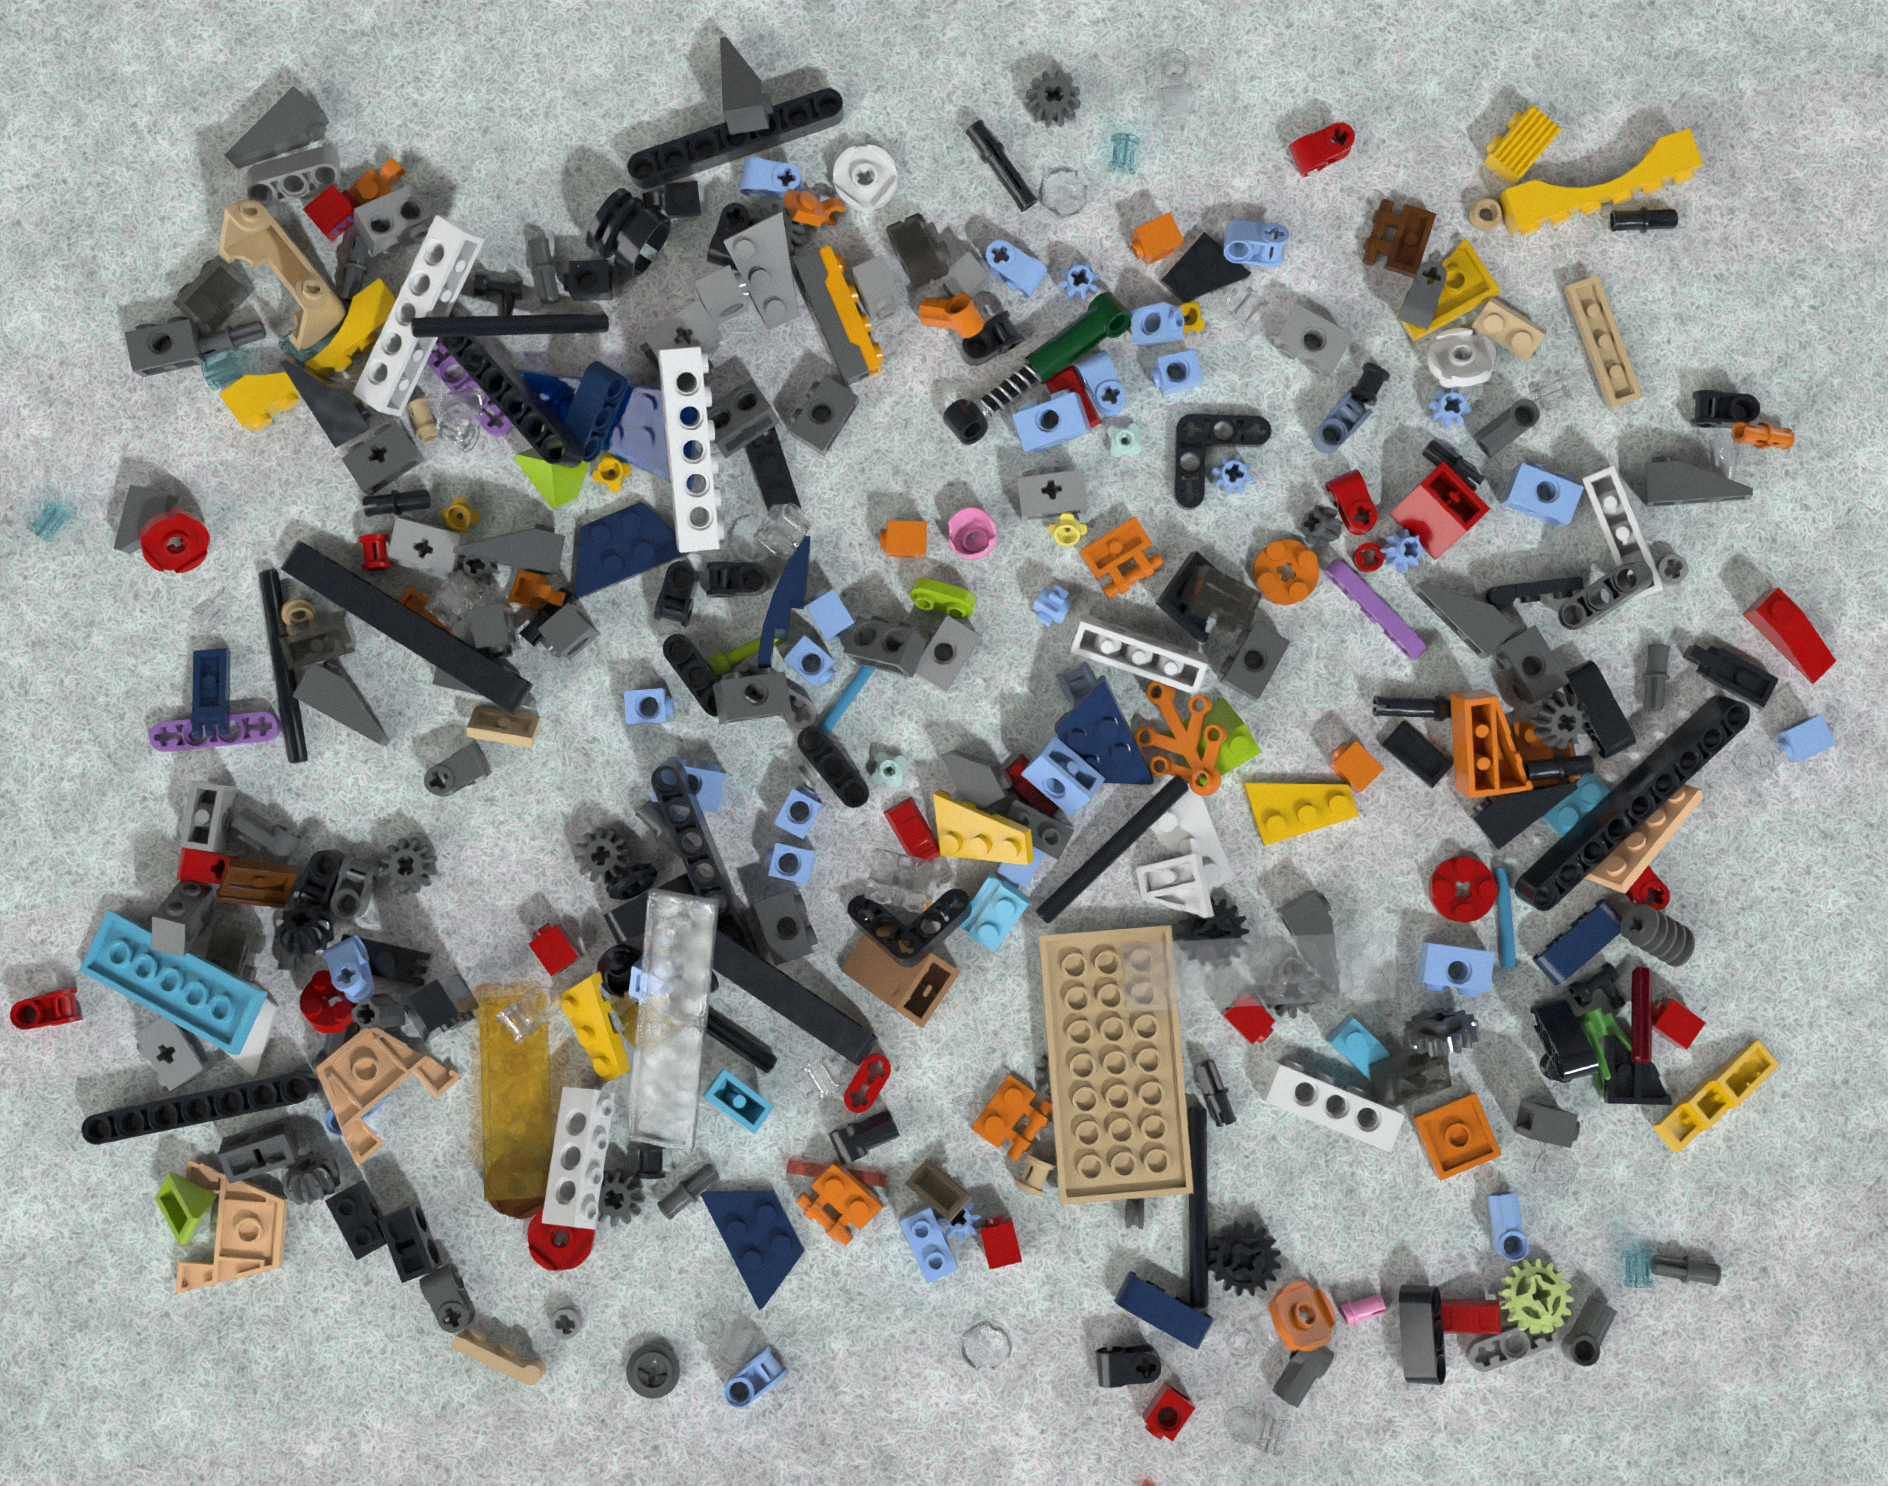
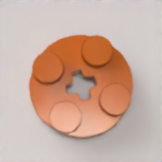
(1269, 581)
(1287, 1322)

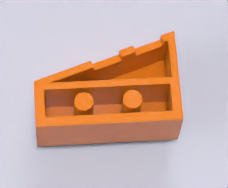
(1483, 747)

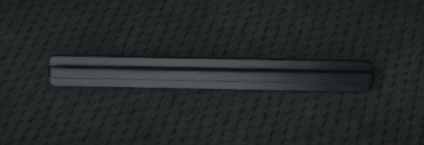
(509, 325)
(284, 677)
(1112, 849)
(1198, 1209)

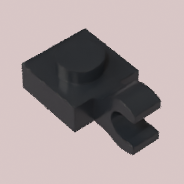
(680, 200)

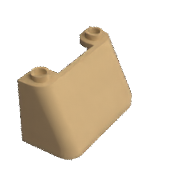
(258, 238)

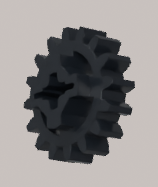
(1232, 931)
(1256, 1250)

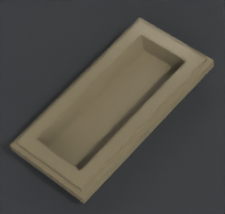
(938, 1190)

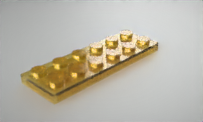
(514, 1105)

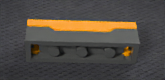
(838, 315)

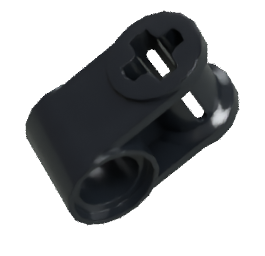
(717, 250)
(996, 337)
(1717, 410)
(729, 579)
(677, 596)
(317, 884)
(1123, 1366)

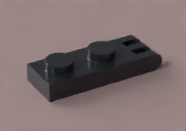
(772, 471)
(394, 961)

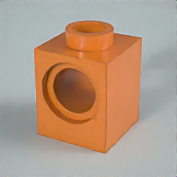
(1156, 239)
(904, 539)
(1355, 765)

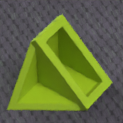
(554, 482)
(183, 1206)

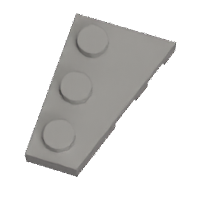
(765, 265)

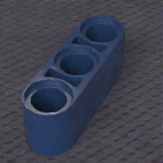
(595, 407)
(1579, 944)
(1163, 1311)

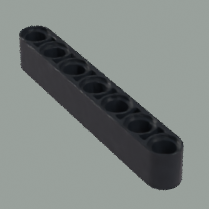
(723, 151)
(470, 353)
(706, 853)
(791, 999)
(185, 1111)

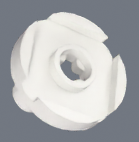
(866, 196)
(1457, 372)

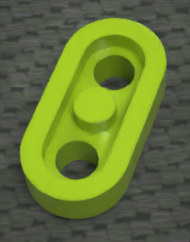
(943, 598)

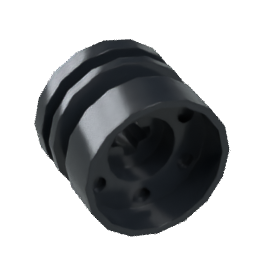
(623, 230)

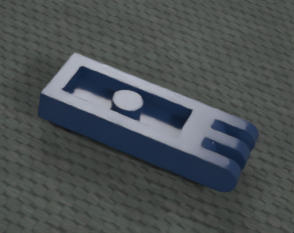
(211, 692)

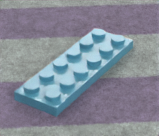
(176, 987)

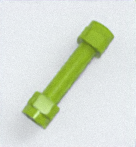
(721, 662)

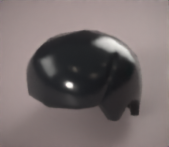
(616, 968)

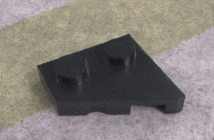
(1203, 271)
(1171, 602)
(1629, 1080)

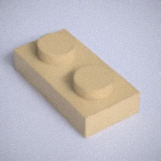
(1509, 328)
(503, 726)

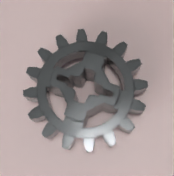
(1441, 1032)

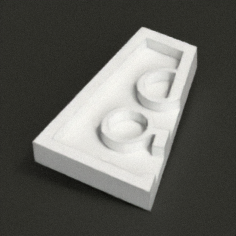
(1189, 830)

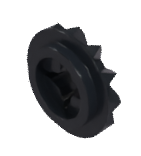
(631, 881)

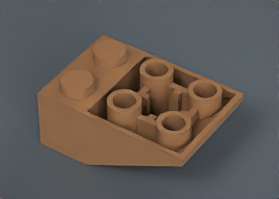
(908, 990)

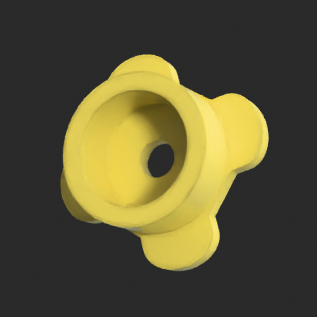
(1064, 536)

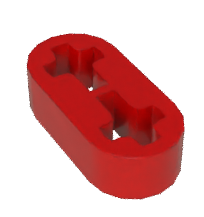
(860, 1079)

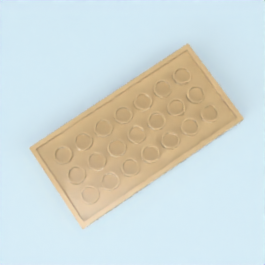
(1111, 1074)

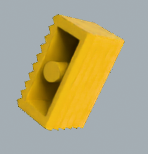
(1522, 145)

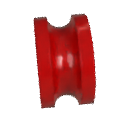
(1358, 559)

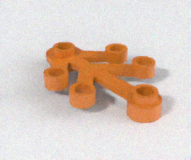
(1185, 741)

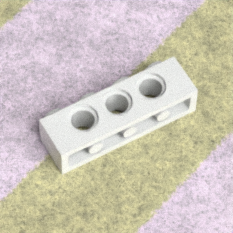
(1621, 525)
(1140, 654)
(1379, 1132)
(578, 1157)

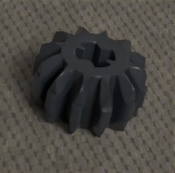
(304, 930)

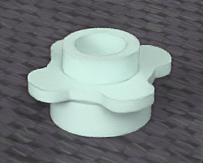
(1117, 434)
(895, 777)

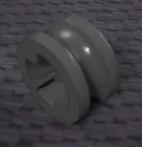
(1134, 1213)

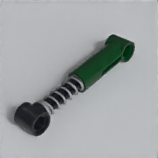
(1103, 319)

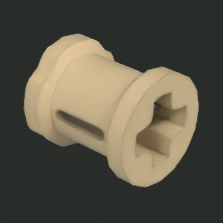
(1034, 1174)

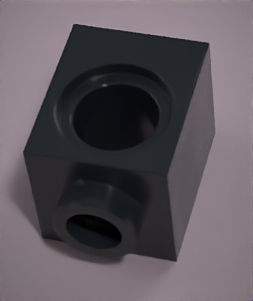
(602, 287)

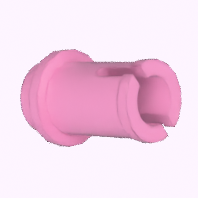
(1362, 1309)

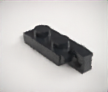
(1733, 674)

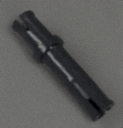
(994, 155)
(1436, 708)

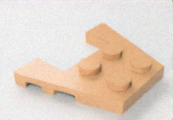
(366, 1073)
(247, 1230)

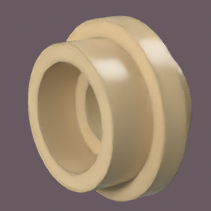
(1489, 205)
(296, 604)

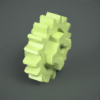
(1541, 1312)

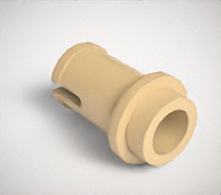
(422, 419)

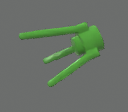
(1595, 1026)

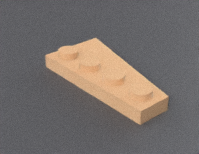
(1637, 851)

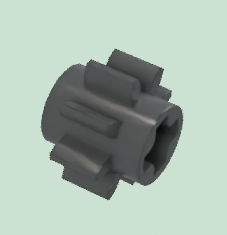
(1321, 526)
(479, 574)

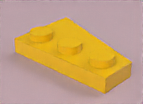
(1465, 288)
(1295, 809)
(979, 836)
(590, 1019)

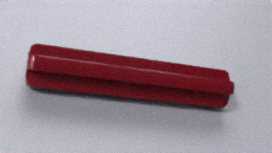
(1641, 1015)

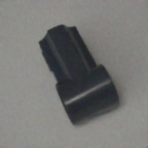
(859, 1138)

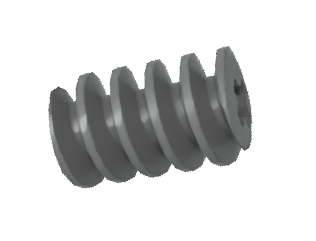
(1658, 935)

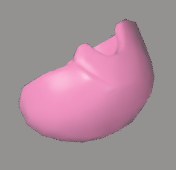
(973, 521)

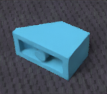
(1356, 1045)
(737, 1101)

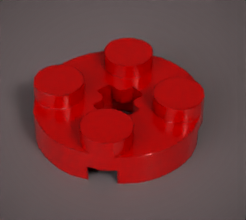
(174, 524)
(1464, 870)
(317, 1009)
(561, 1256)

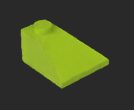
(1238, 745)

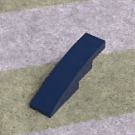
(788, 594)

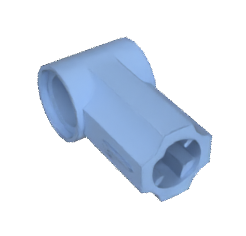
(1507, 1222)

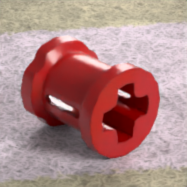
(369, 542)

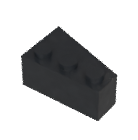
(441, 1007)

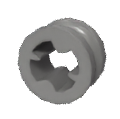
(1680, 574)
(809, 774)
(559, 1331)

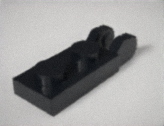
(1531, 591)

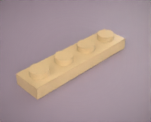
(1603, 342)

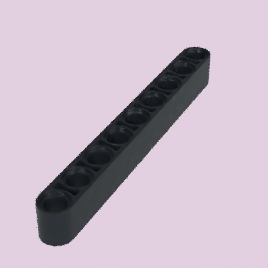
(407, 627)
(1632, 802)

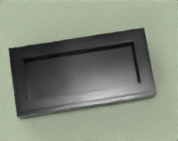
(1417, 754)

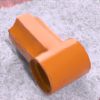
(952, 313)

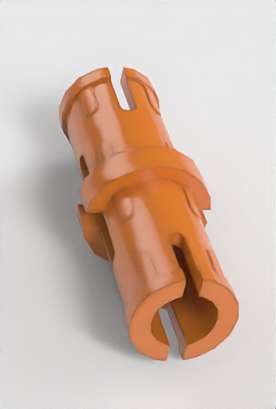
(1762, 435)

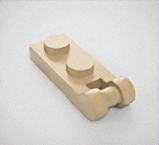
(500, 1357)

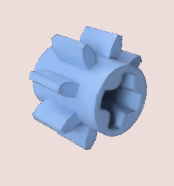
(1075, 272)
(1453, 415)
(1223, 479)
(1402, 550)
(1052, 605)
(958, 1229)

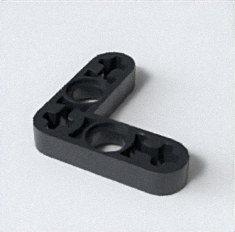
(1197, 447)
(912, 935)

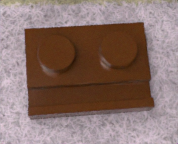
(256, 883)

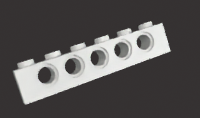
(427, 292)
(672, 363)

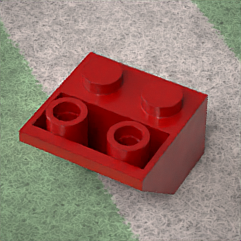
(1439, 510)

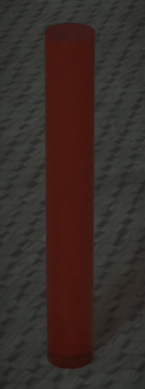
(814, 1170)

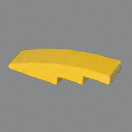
(1716, 1095)

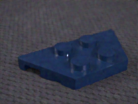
(622, 548)
(1103, 738)
(756, 1237)

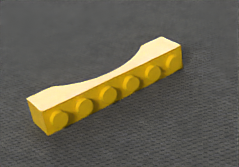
(1537, 202)
(259, 397)

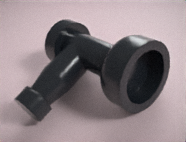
(510, 291)
(1604, 980)

